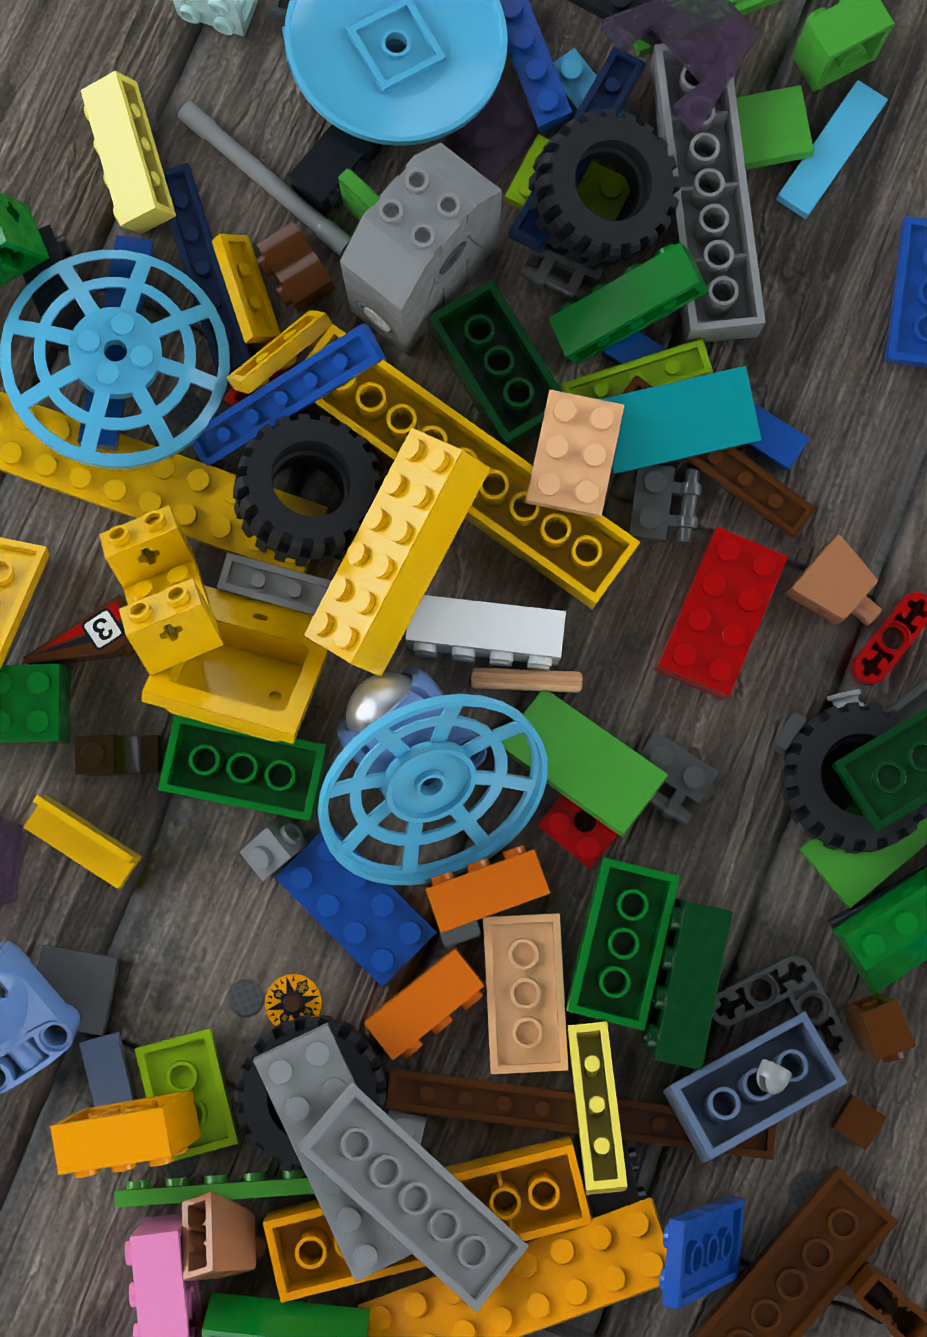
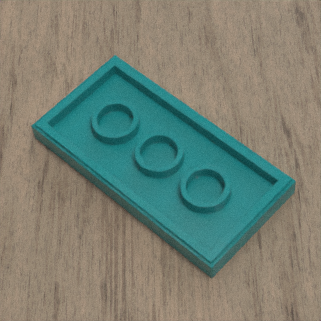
(685, 419)

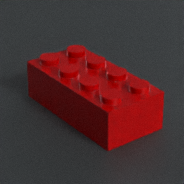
(720, 613)

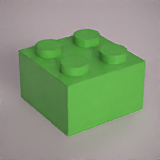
(841, 40)

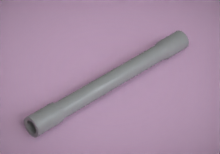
(208, 129)

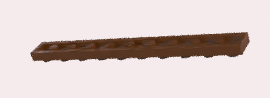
(545, 1110)

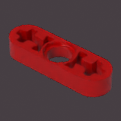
(883, 666)

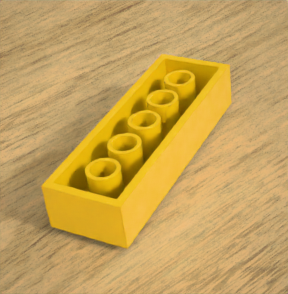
(397, 551)

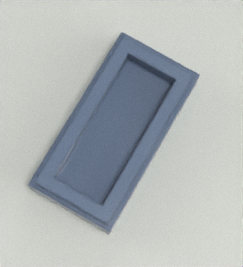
(107, 1069)

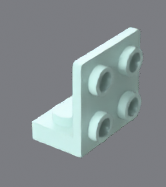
(223, 15)

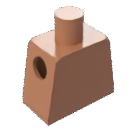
(837, 585)
(218, 1238)

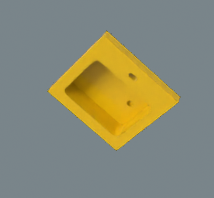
(253, 681)

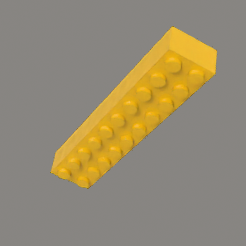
(566, 547)

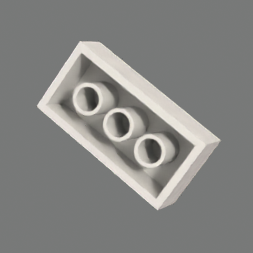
(487, 631)

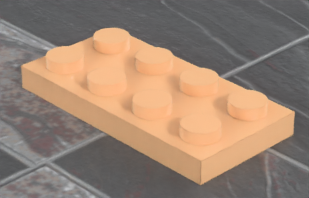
(525, 993)

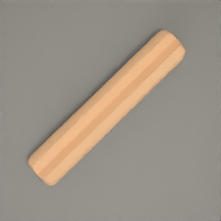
(526, 680)

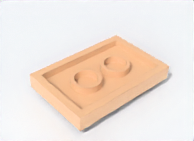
(575, 454)

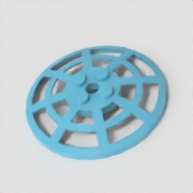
(114, 378)
(421, 803)

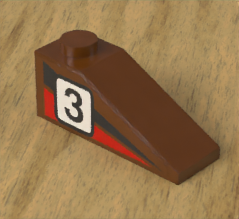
(90, 639)

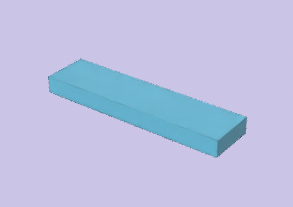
(832, 149)

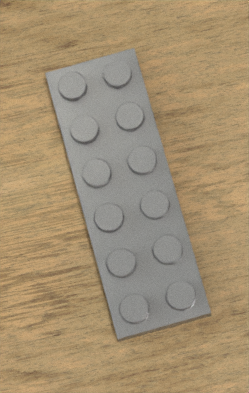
(303, 1083)
(413, 1196)

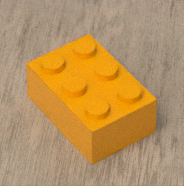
(126, 1134)

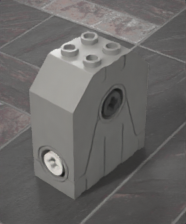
(420, 244)

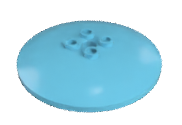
(404, 97)

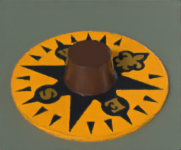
(292, 997)

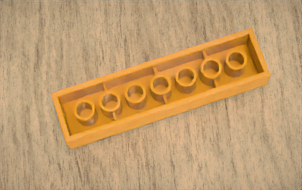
(528, 1188)

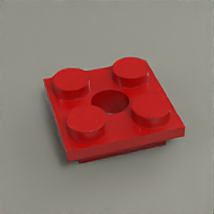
(584, 846)

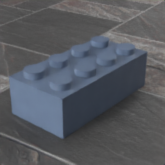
(724, 1100)

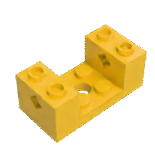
(165, 595)

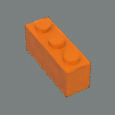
(486, 888)
(425, 1005)

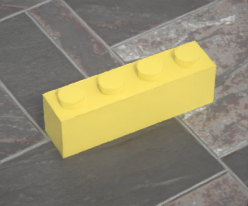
(127, 153)
(597, 1108)

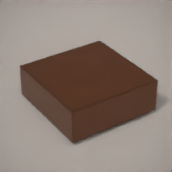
(858, 1121)

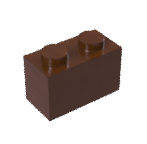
(879, 1027)

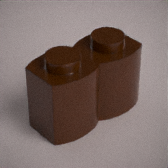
(295, 267)
(887, 1302)

